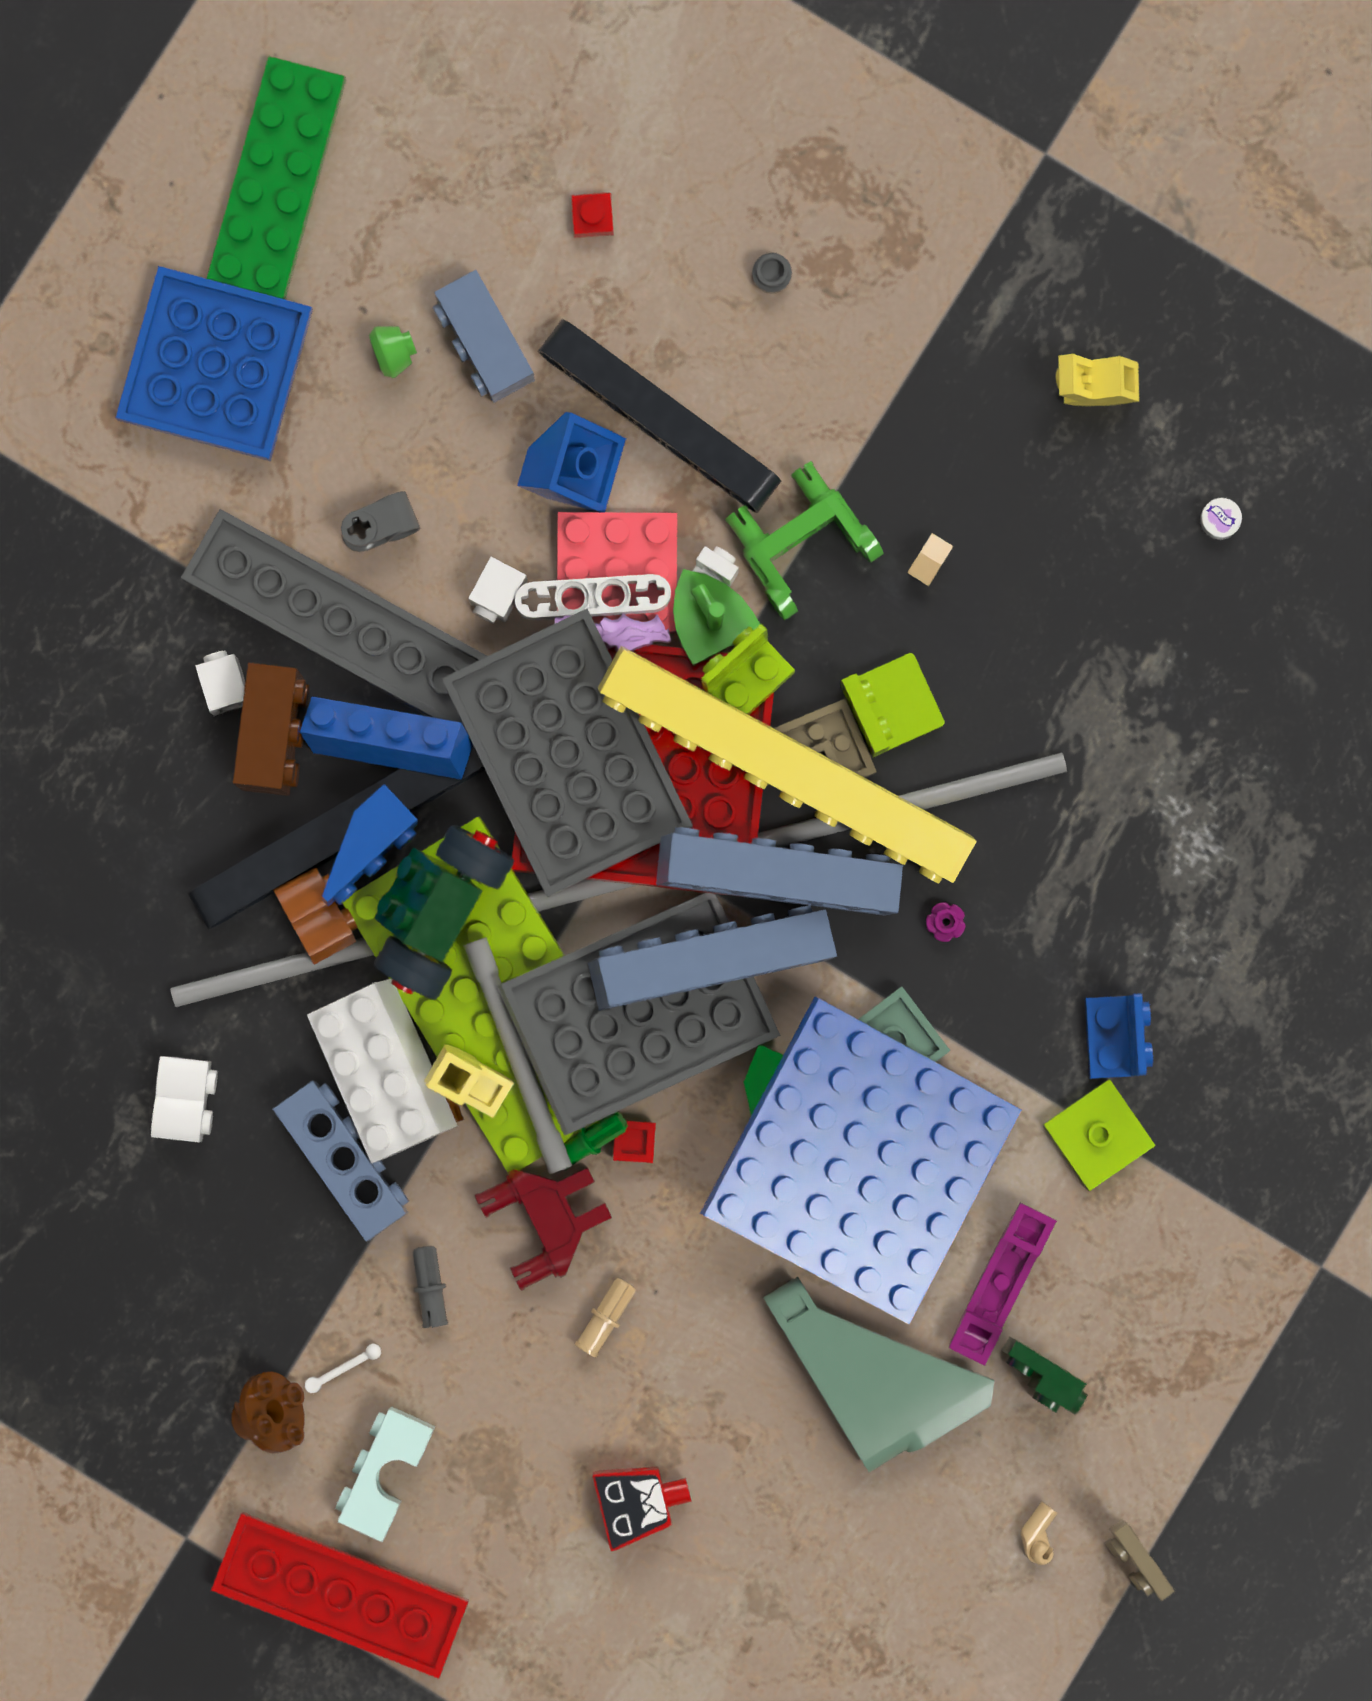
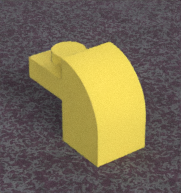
(1097, 381)
(468, 1081)

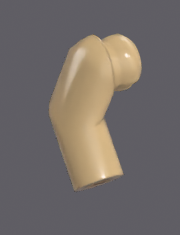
(1035, 1536)

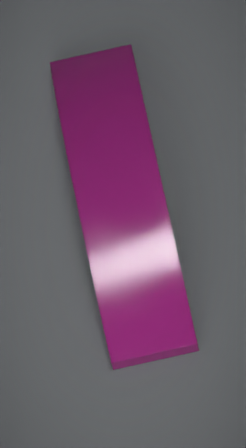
(1001, 1283)

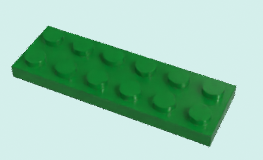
(276, 177)

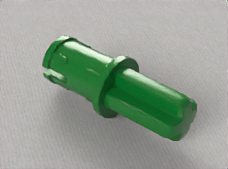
(591, 1140)

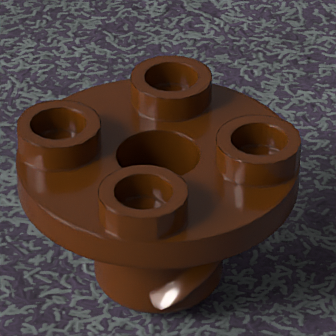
(270, 1413)

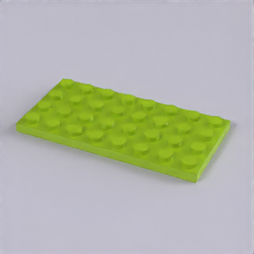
(461, 1012)

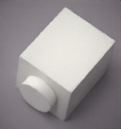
(496, 591)
(222, 682)

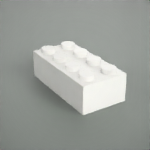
(381, 1070)

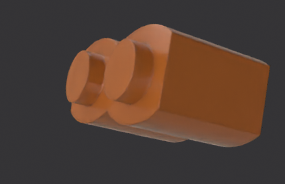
(319, 927)

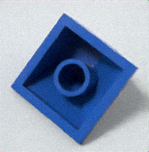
(573, 463)

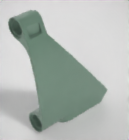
(876, 1387)

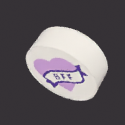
(1220, 518)

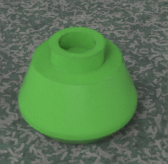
(392, 349)

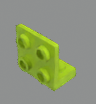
(747, 672)
(892, 704)

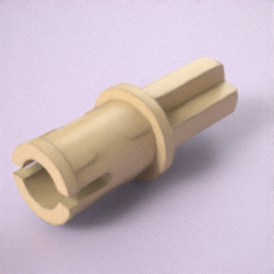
(605, 1317)

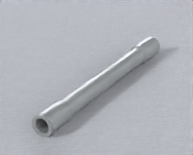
(548, 1136)

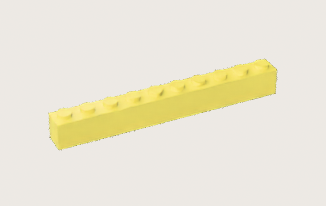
(785, 764)

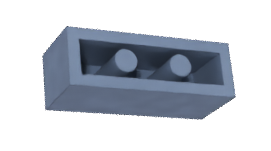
(482, 337)

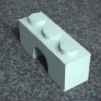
(367, 1505)

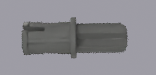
(429, 1287)

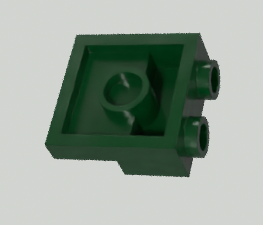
(1051, 1383)

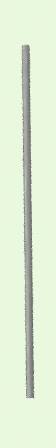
(585, 889)

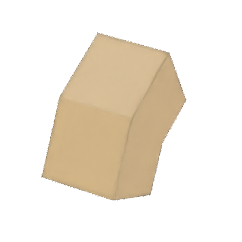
(930, 559)

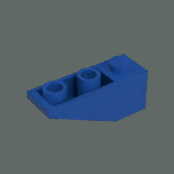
(370, 835)

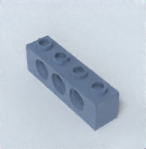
(297, 1115)

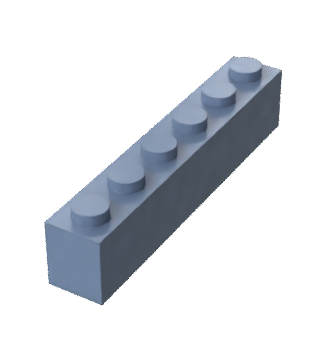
(779, 873)
(711, 959)

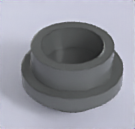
(772, 272)

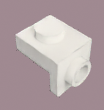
(717, 565)

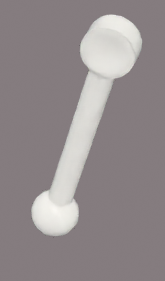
(314, 1384)

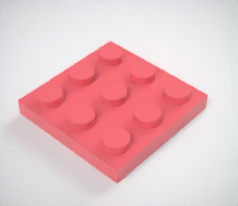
(618, 546)

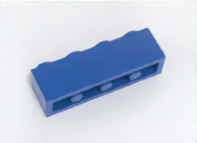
(386, 737)

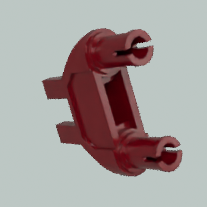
(551, 1217)

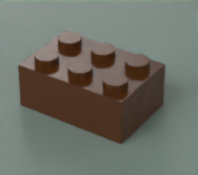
(270, 729)

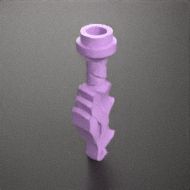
(630, 632)

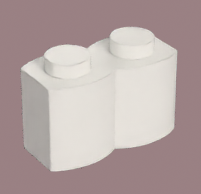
(182, 1099)

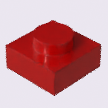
(592, 215)
(636, 1143)

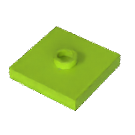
(1099, 1135)

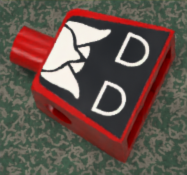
(636, 1502)

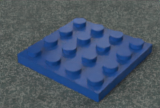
(214, 363)

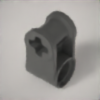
(387, 520)

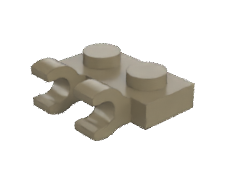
(1149, 1575)

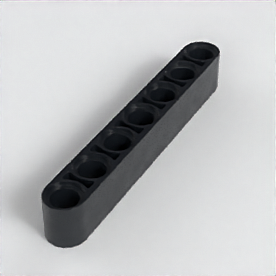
(659, 416)

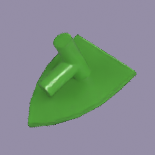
(708, 615)

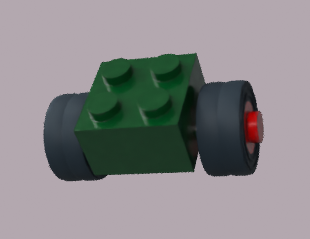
(432, 905)

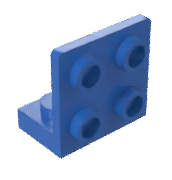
(1117, 1036)

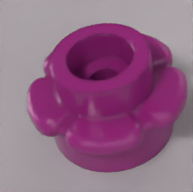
(940, 931)

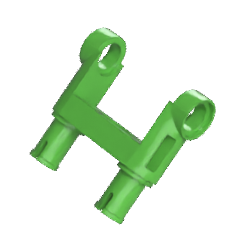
(765, 548)

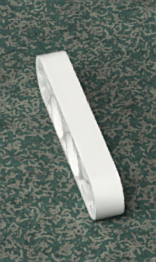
(592, 590)

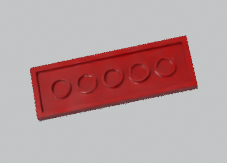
(340, 1595)

